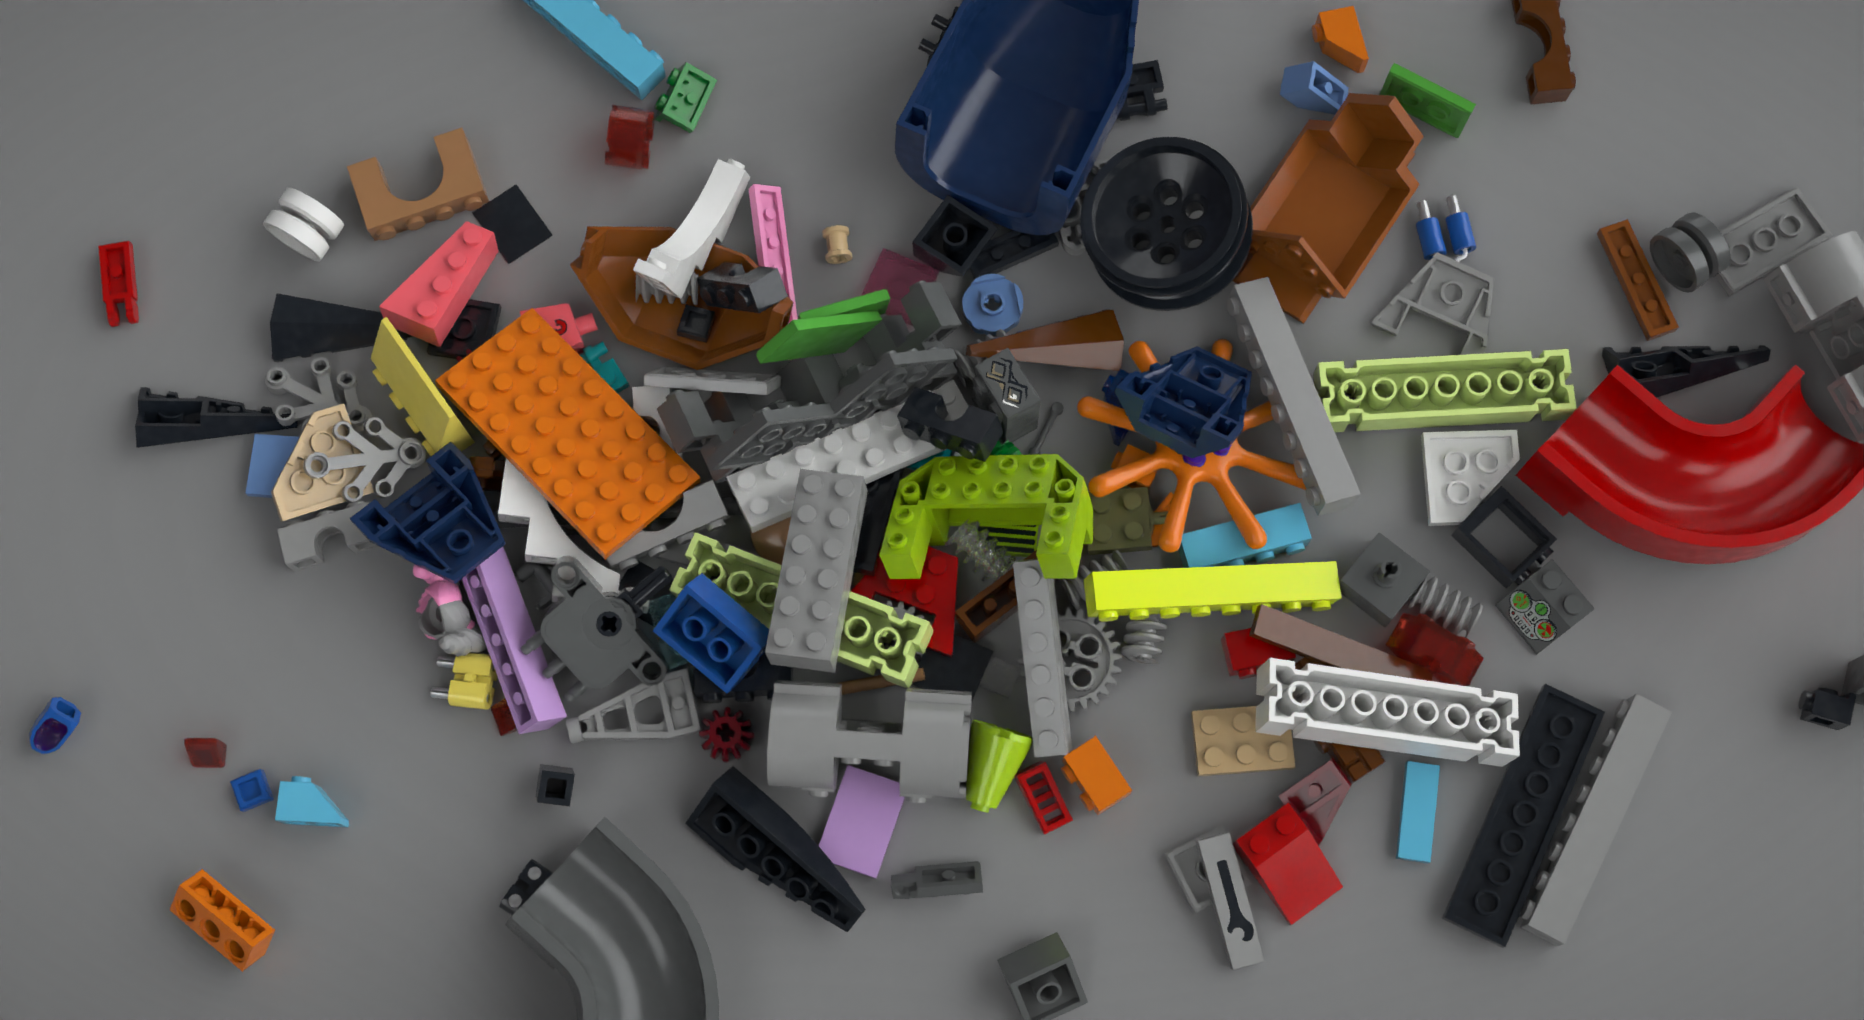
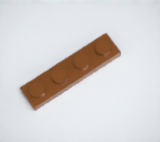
(1637, 280)

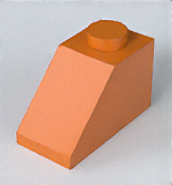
(1341, 37)

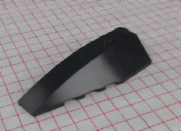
(766, 840)

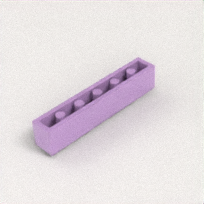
(505, 630)

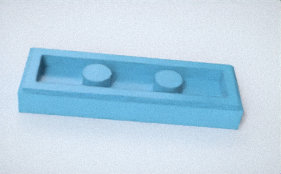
(1418, 812)

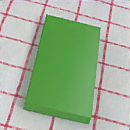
(818, 336)

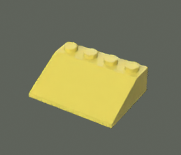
(416, 392)

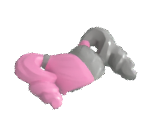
(447, 616)

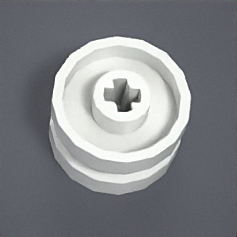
(303, 224)

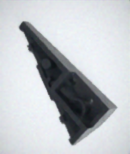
(315, 326)
(1681, 366)
(179, 420)

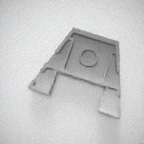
(1448, 294)

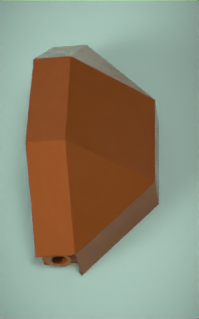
(609, 279)

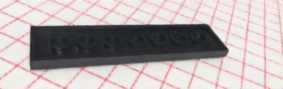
(1523, 816)

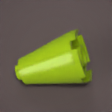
(993, 762)

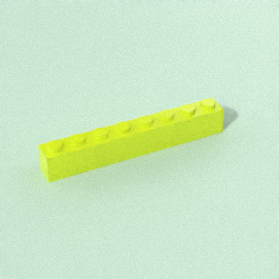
(1211, 589)

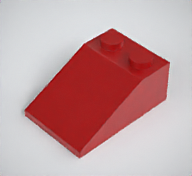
(1288, 863)

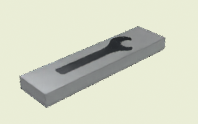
(1230, 900)

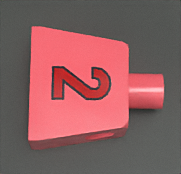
(563, 321)

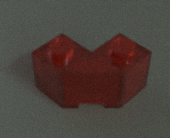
(1428, 645)

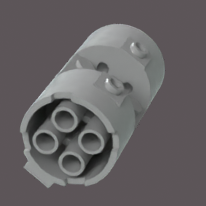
(1825, 297)
(811, 736)

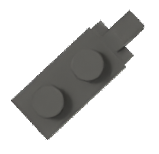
(938, 881)

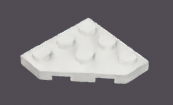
(1464, 470)

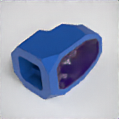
(54, 725)

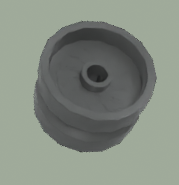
(1690, 252)

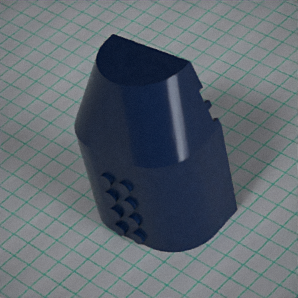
(1019, 106)

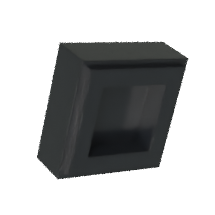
(696, 323)

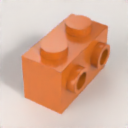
(1095, 776)

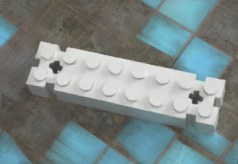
(1387, 712)

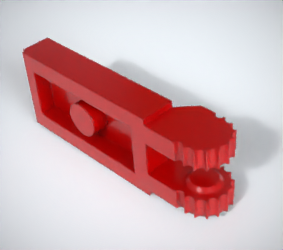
(118, 281)

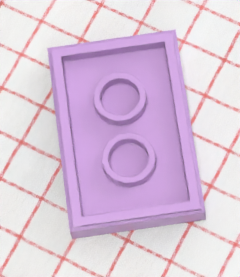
(862, 821)

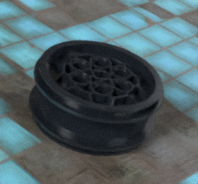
(1140, 182)

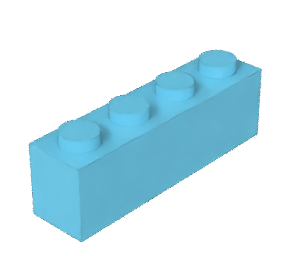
(1225, 546)

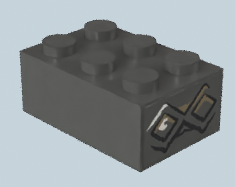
(1006, 391)

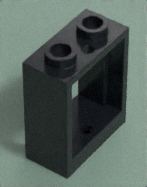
(1522, 519)

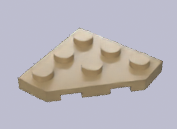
(296, 491)

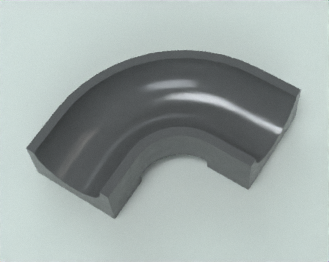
(620, 935)

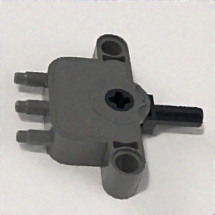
(582, 641)

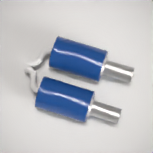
(1458, 229)

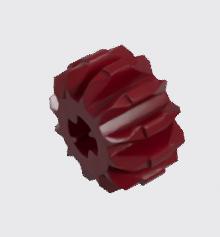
(737, 728)

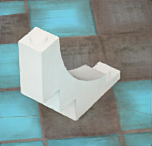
(674, 261)
(546, 540)

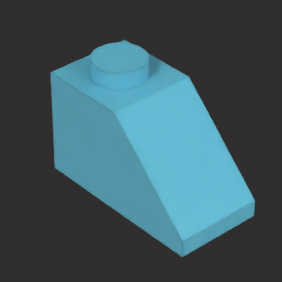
(307, 804)

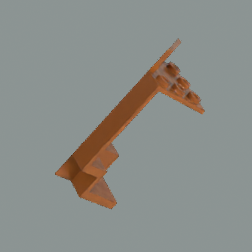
(1332, 202)

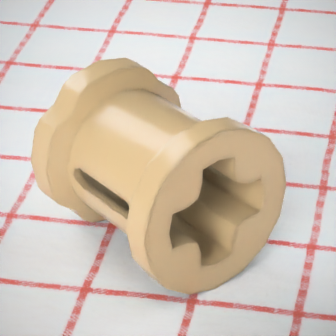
(837, 244)

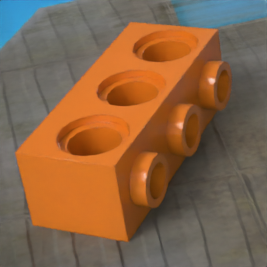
(222, 920)

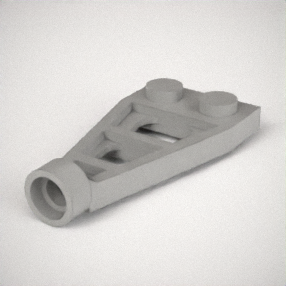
(678, 708)

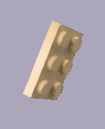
(1230, 745)

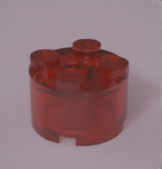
(629, 137)

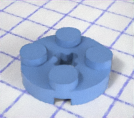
(1002, 290)

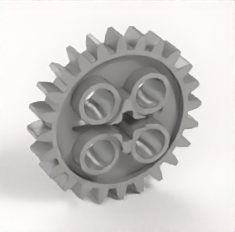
(1077, 632)

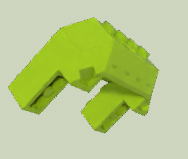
(996, 493)

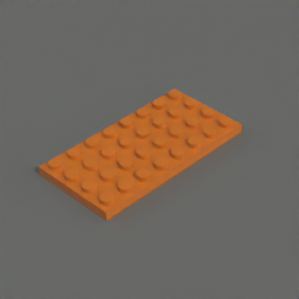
(568, 432)

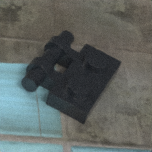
(1144, 82)

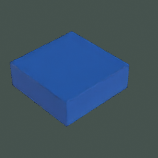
(252, 790)

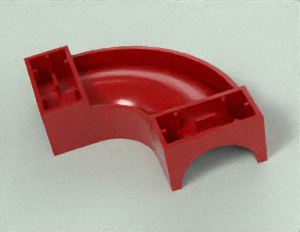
(1695, 486)

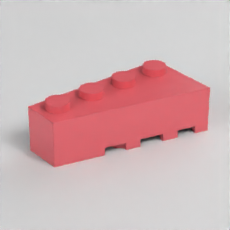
(440, 288)

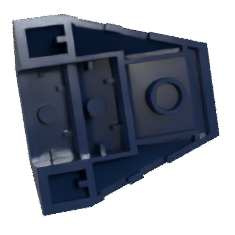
(1189, 402)
(438, 521)

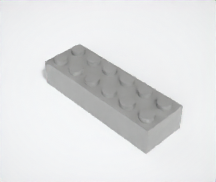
(816, 571)

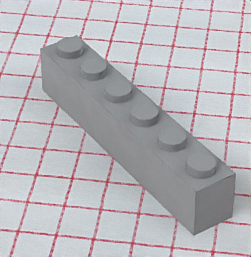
(1042, 660)

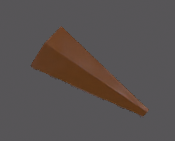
(1077, 342)

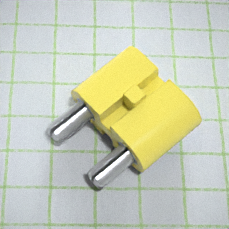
(471, 681)

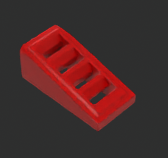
(1030, 771)

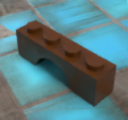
(1551, 76)

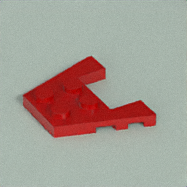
(932, 594)

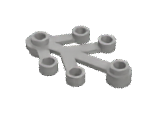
(317, 400)
(370, 457)

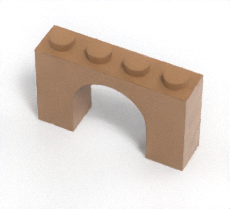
(458, 190)

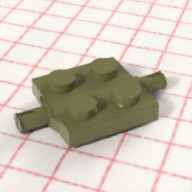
(1123, 521)

